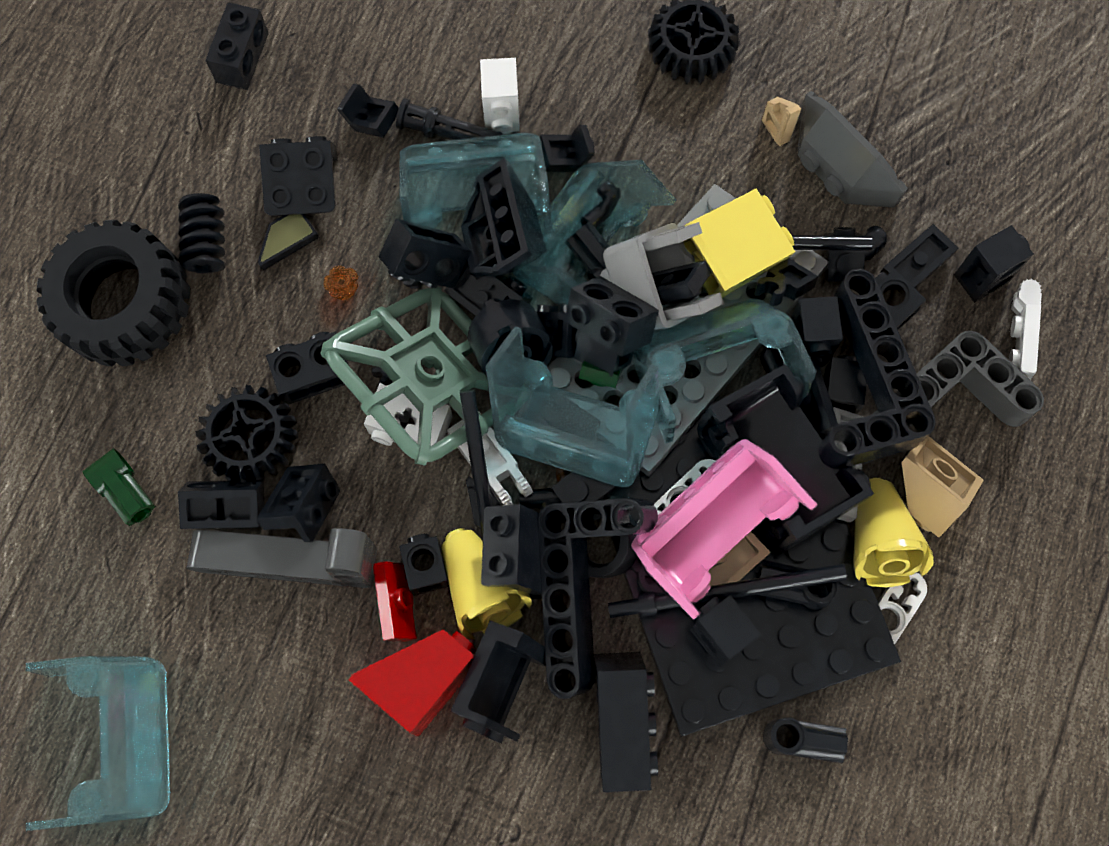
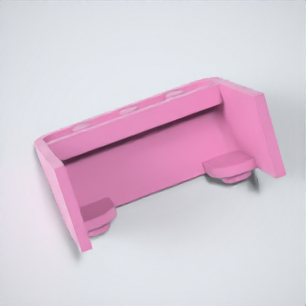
(714, 518)

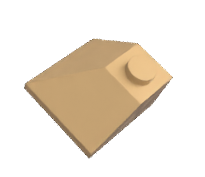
(937, 486)

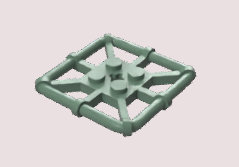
(405, 369)

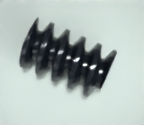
(200, 233)

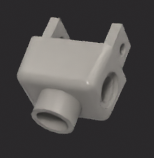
(634, 261)

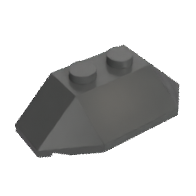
(844, 157)

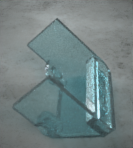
(442, 174)
(559, 268)
(714, 333)
(567, 427)
(131, 738)

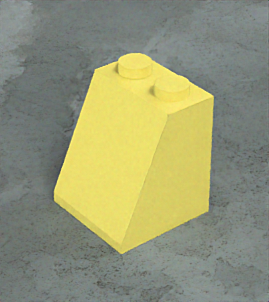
(739, 242)

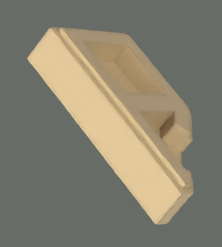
(780, 119)

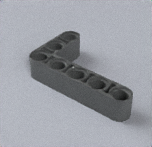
(974, 374)
(340, 561)

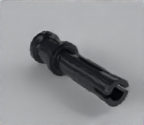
(431, 120)

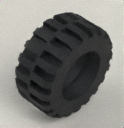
(80, 268)

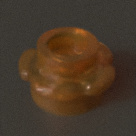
(344, 290)

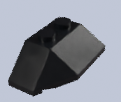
(501, 224)

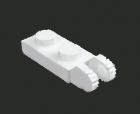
(1026, 327)
(499, 466)

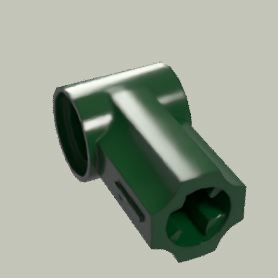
(114, 480)

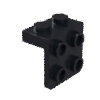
(298, 176)

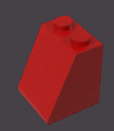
(417, 679)

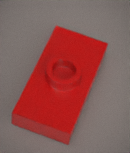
(394, 602)

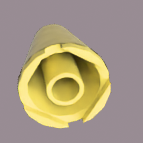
(888, 539)
(471, 600)

